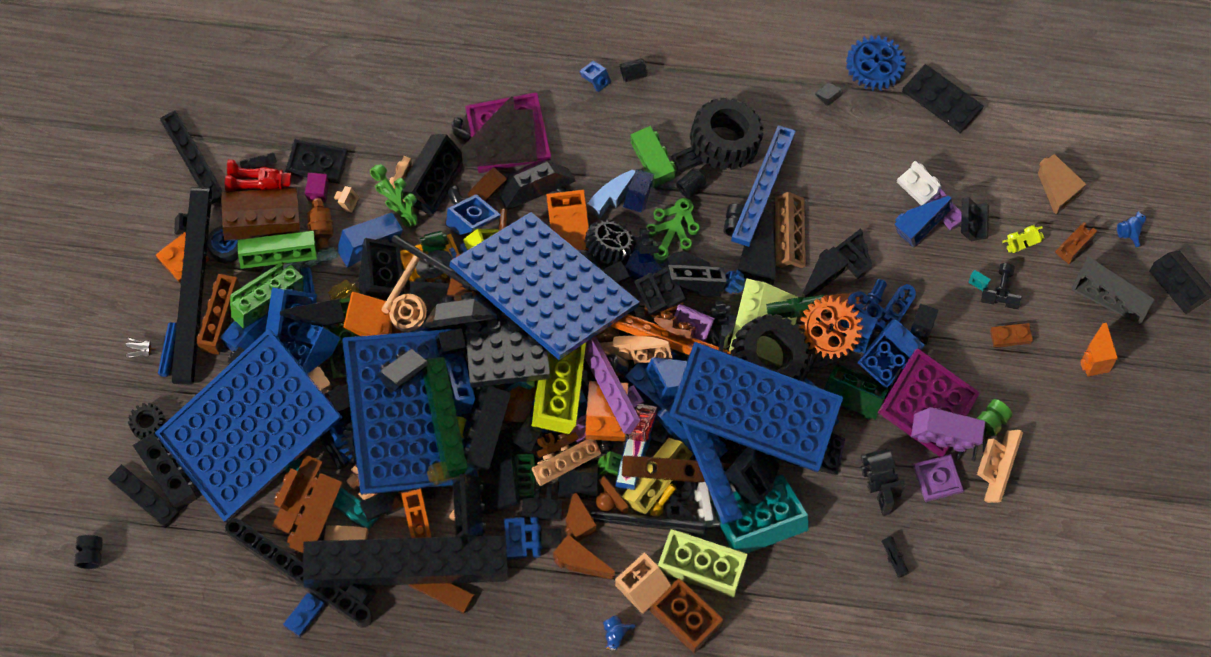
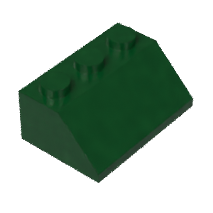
(858, 391)

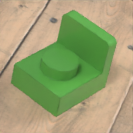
(609, 463)

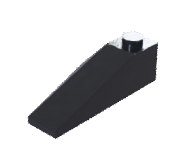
(527, 437)

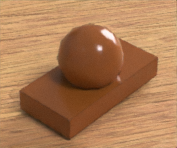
(610, 498)

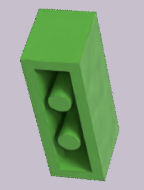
(653, 155)

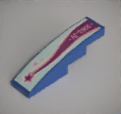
(633, 448)

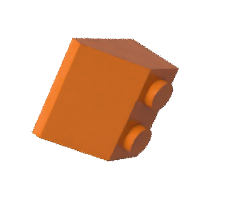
(1100, 353)

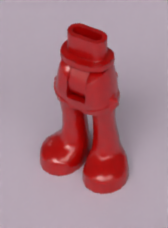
(267, 178)

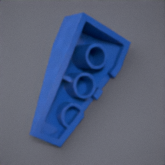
(237, 337)

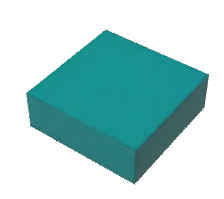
(979, 280)

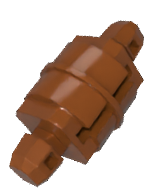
(321, 223)

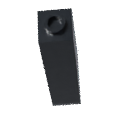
(759, 258)

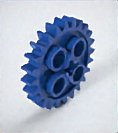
(877, 49)

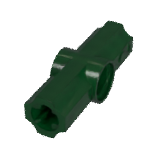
(792, 307)

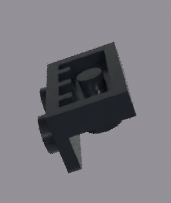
(974, 220)

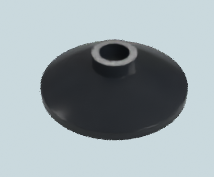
(427, 271)

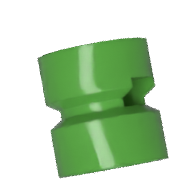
(994, 416)

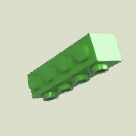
(277, 249)

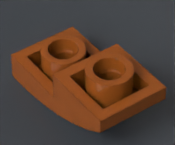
(670, 324)

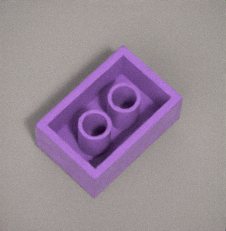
(947, 429)

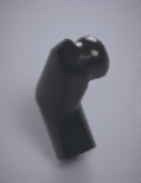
(454, 194)

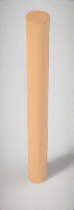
(401, 283)

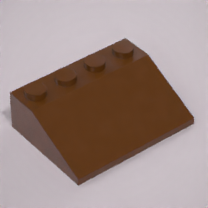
(259, 213)

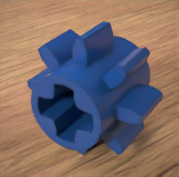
(735, 281)

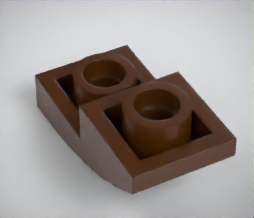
(488, 184)

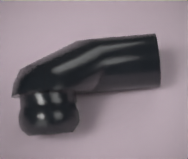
(458, 129)

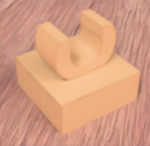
(347, 199)

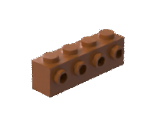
(217, 315)
(316, 511)

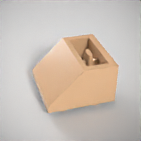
(642, 583)

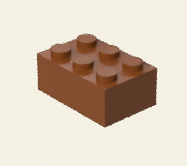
(686, 615)

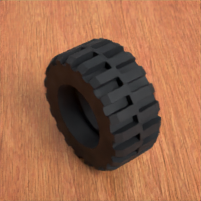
(730, 115)
(783, 333)

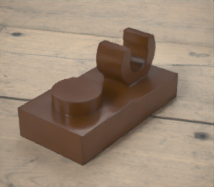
(551, 446)

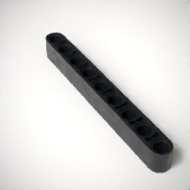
(291, 566)

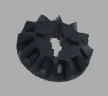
(686, 496)

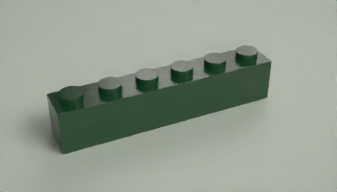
(444, 418)

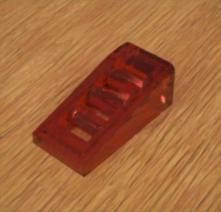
(642, 435)

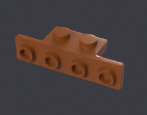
(293, 493)

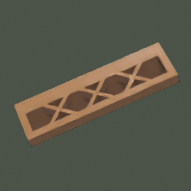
(786, 228)

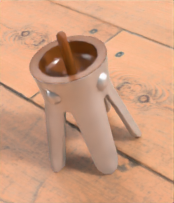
(145, 348)

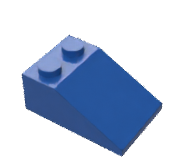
(921, 220)

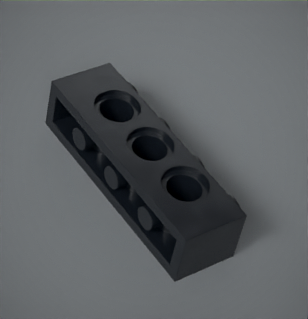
(178, 497)

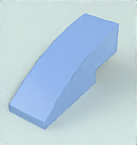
(610, 194)

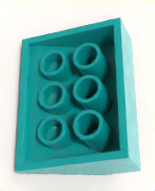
(766, 522)

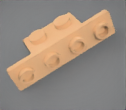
(565, 460)
(997, 464)

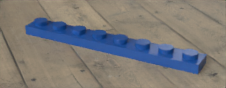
(763, 186)

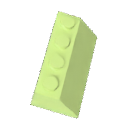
(702, 563)

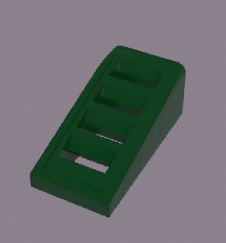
(525, 458)

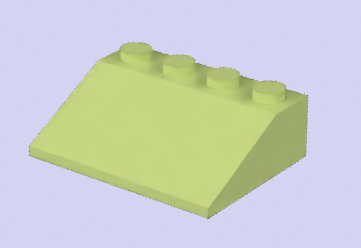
(752, 305)

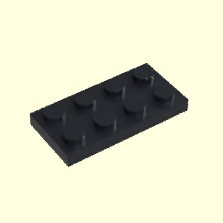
(942, 98)

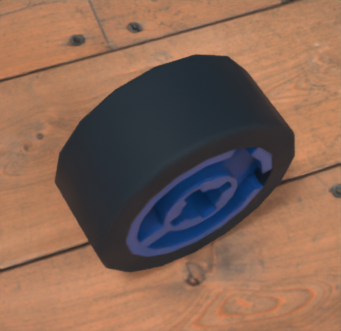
(217, 249)

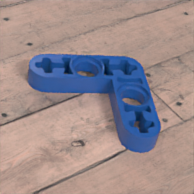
(887, 313)

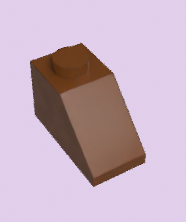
(578, 520)

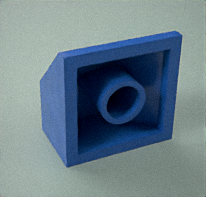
(470, 215)

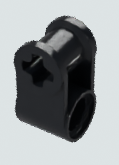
(684, 514)

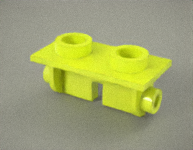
(1031, 236)

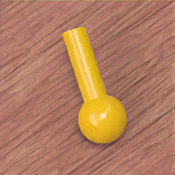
(657, 508)

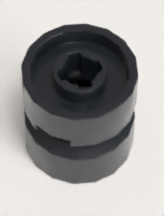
(733, 214)
(88, 554)

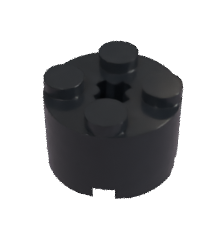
(879, 469)

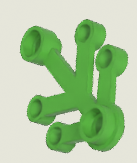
(395, 196)
(674, 227)

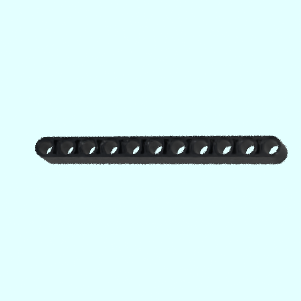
(192, 286)

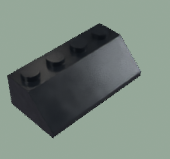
(433, 173)

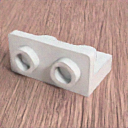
(919, 183)

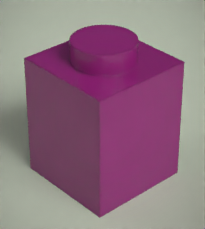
(317, 186)

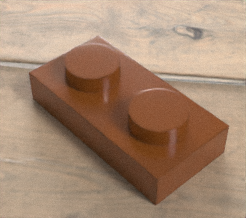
(1011, 335)

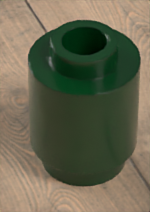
(434, 241)

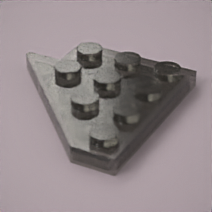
(503, 139)

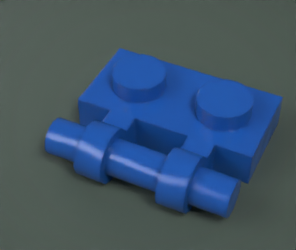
(516, 538)

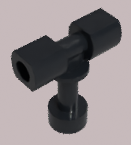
(1002, 293)

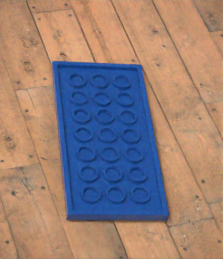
(755, 407)

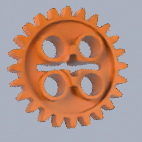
(839, 311)

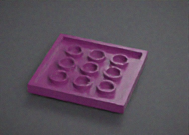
(480, 113)
(923, 386)

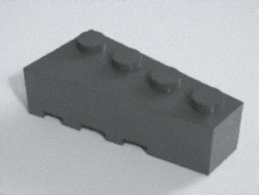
(1111, 291)

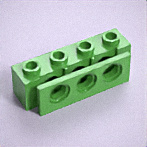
(256, 300)

